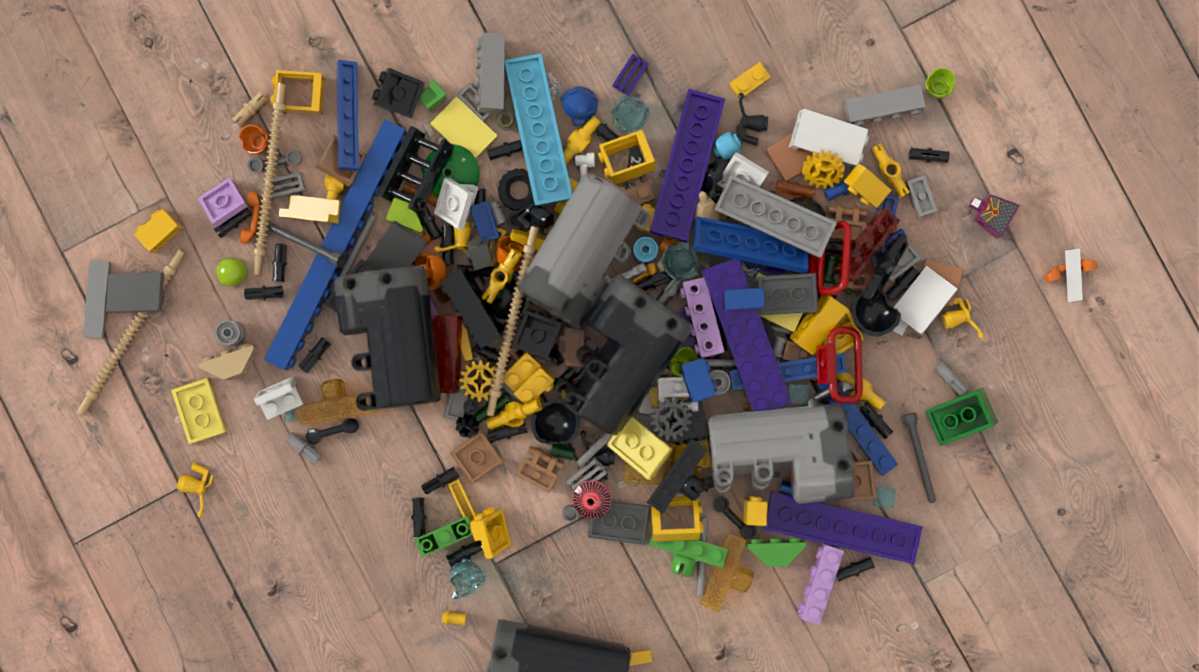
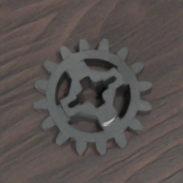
(669, 426)

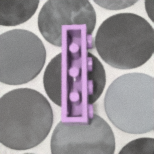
(703, 318)
(820, 583)

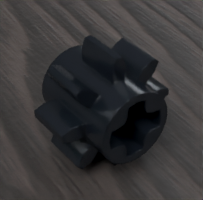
(467, 425)

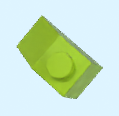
(406, 217)

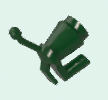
(830, 263)

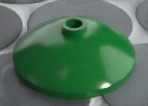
(463, 167)

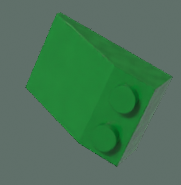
(962, 416)

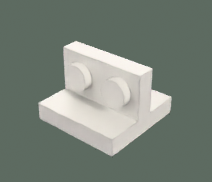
(745, 170)
(455, 202)
(279, 398)

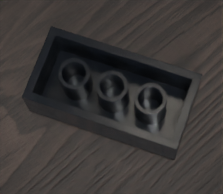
(472, 307)

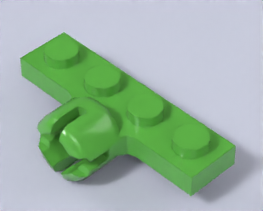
(690, 552)

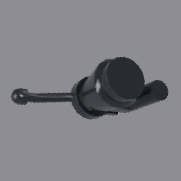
(755, 122)
(713, 176)
(541, 216)
(605, 456)

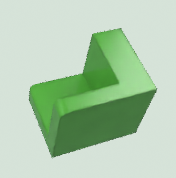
(432, 96)

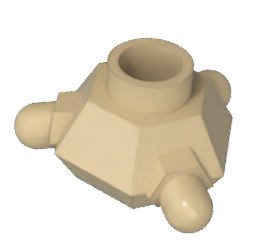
(705, 209)

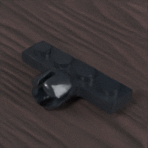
(883, 265)
(680, 478)

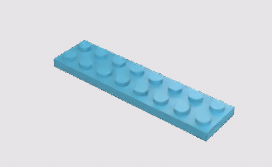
(538, 130)

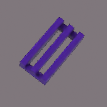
(638, 61)

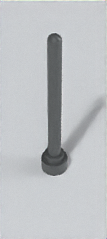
(335, 257)
(910, 421)

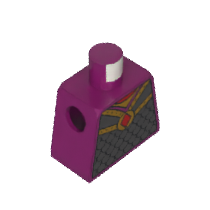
(993, 214)

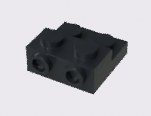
(397, 92)
(538, 334)
(697, 429)

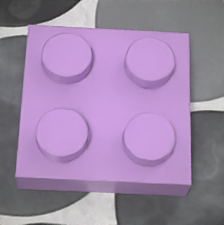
(222, 202)

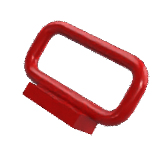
(817, 265)
(827, 365)

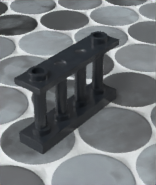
(404, 158)

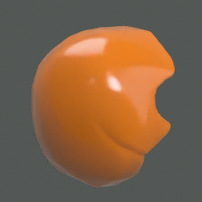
(254, 139)

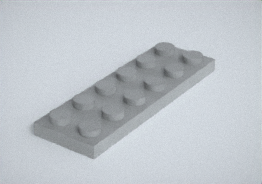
(775, 216)

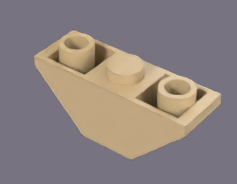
(230, 363)

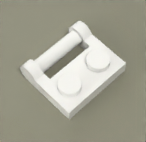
(674, 388)

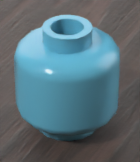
(727, 145)

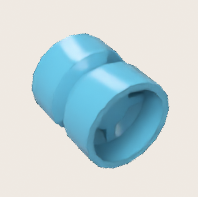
(645, 250)

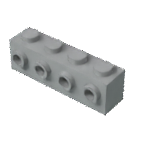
(490, 73)
(884, 105)

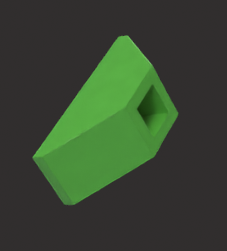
(444, 536)
(776, 552)

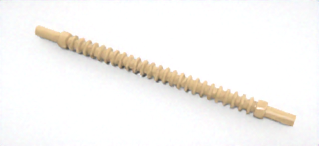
(278, 107)
(495, 392)
(91, 394)

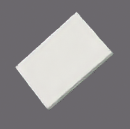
(925, 299)

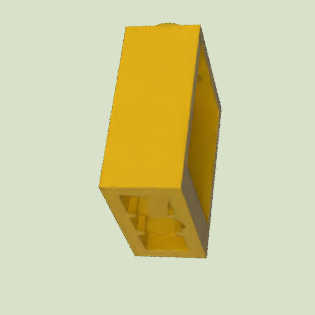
(318, 90)
(623, 143)
(678, 534)

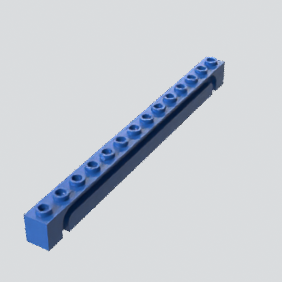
(339, 238)

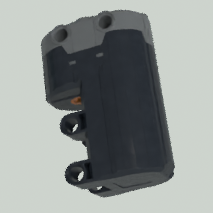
(400, 334)
(639, 347)
(540, 649)

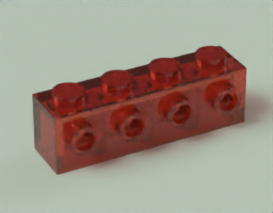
(869, 241)
(448, 351)

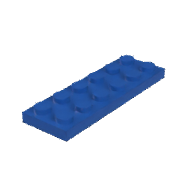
(746, 245)

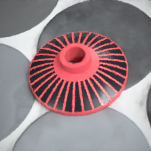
(595, 491)

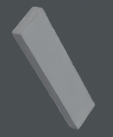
(96, 299)

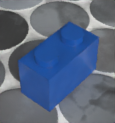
(698, 380)

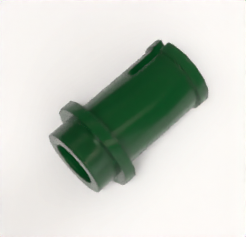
(562, 451)

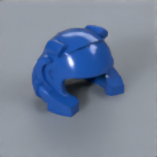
(580, 104)

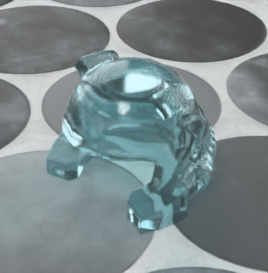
(629, 113)
(680, 261)
(466, 578)

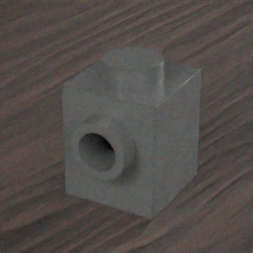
(479, 253)

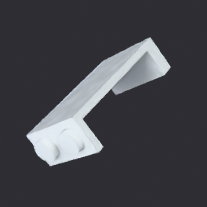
(823, 132)

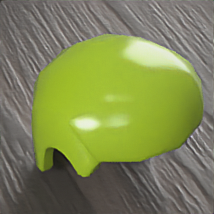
(940, 83)
(231, 271)
(682, 357)

